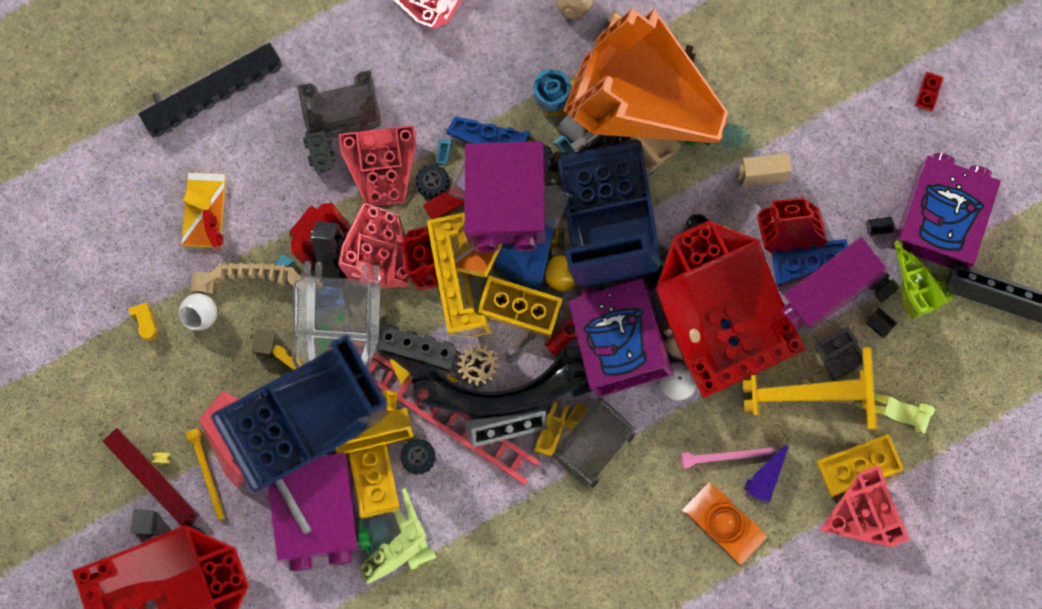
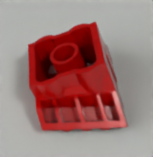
(791, 225)
(301, 232)
(419, 258)

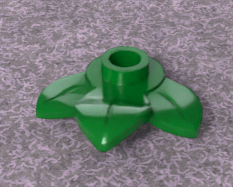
(364, 538)

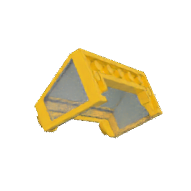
(455, 291)

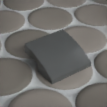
(840, 353)

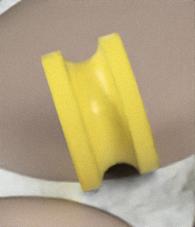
(160, 458)

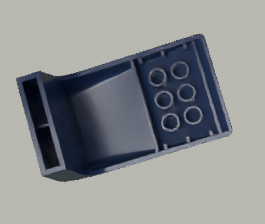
(609, 214)
(301, 415)

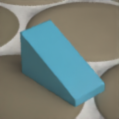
(563, 144)
(443, 151)
(285, 261)

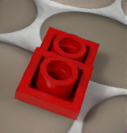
(929, 91)
(442, 205)
(213, 234)

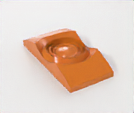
(724, 523)

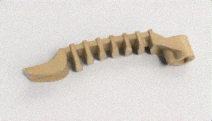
(204, 282)

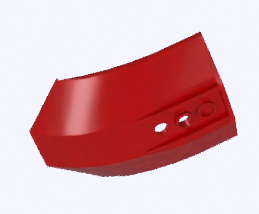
(716, 277)
(173, 569)

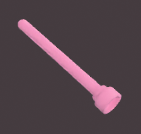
(689, 460)

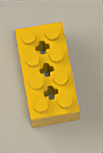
(515, 294)

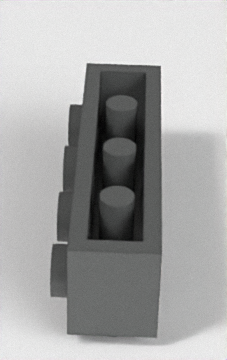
(416, 348)
(504, 426)

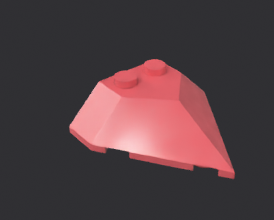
(867, 512)

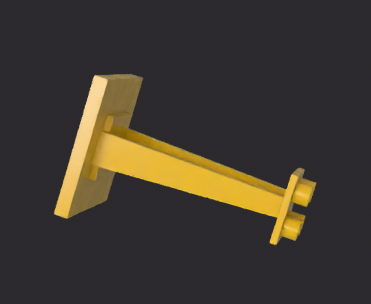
(848, 390)

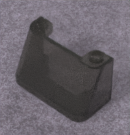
(341, 109)
(593, 443)

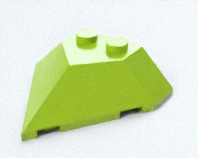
(919, 289)

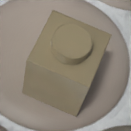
(264, 343)

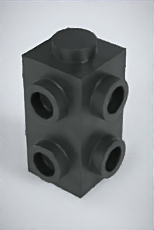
(320, 154)

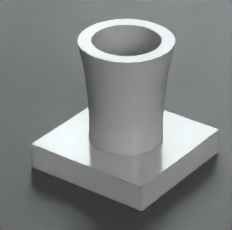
(581, 137)

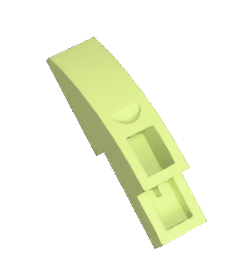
(393, 555)

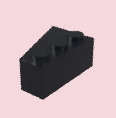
(326, 242)

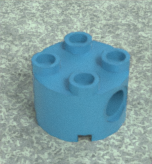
(551, 90)

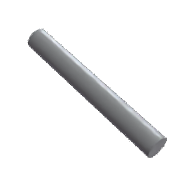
(293, 506)

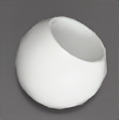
(198, 312)
(676, 388)

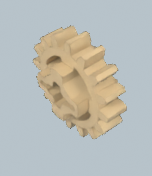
(469, 368)

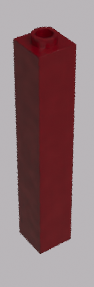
(151, 477)

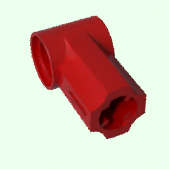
(560, 339)

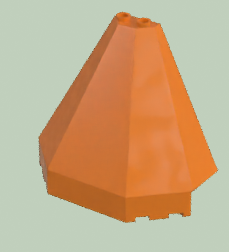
(644, 86)

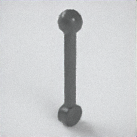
(531, 336)

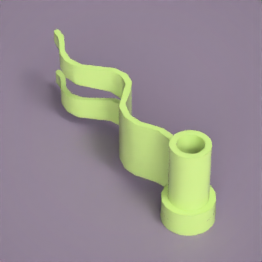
(903, 412)

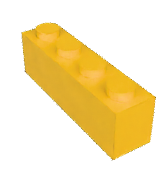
(392, 428)

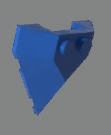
(525, 267)

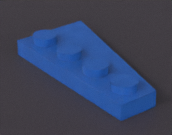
(473, 132)
(801, 262)

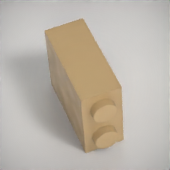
(764, 170)

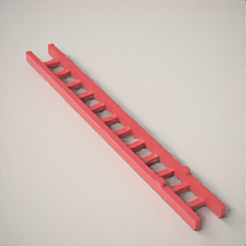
(446, 428)

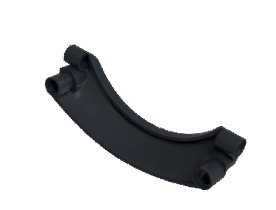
(551, 384)

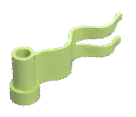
(424, 554)

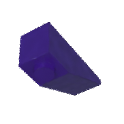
(765, 479)

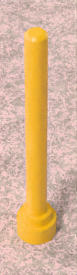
(194, 437)

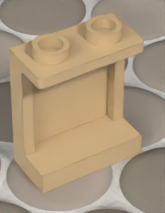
(657, 151)

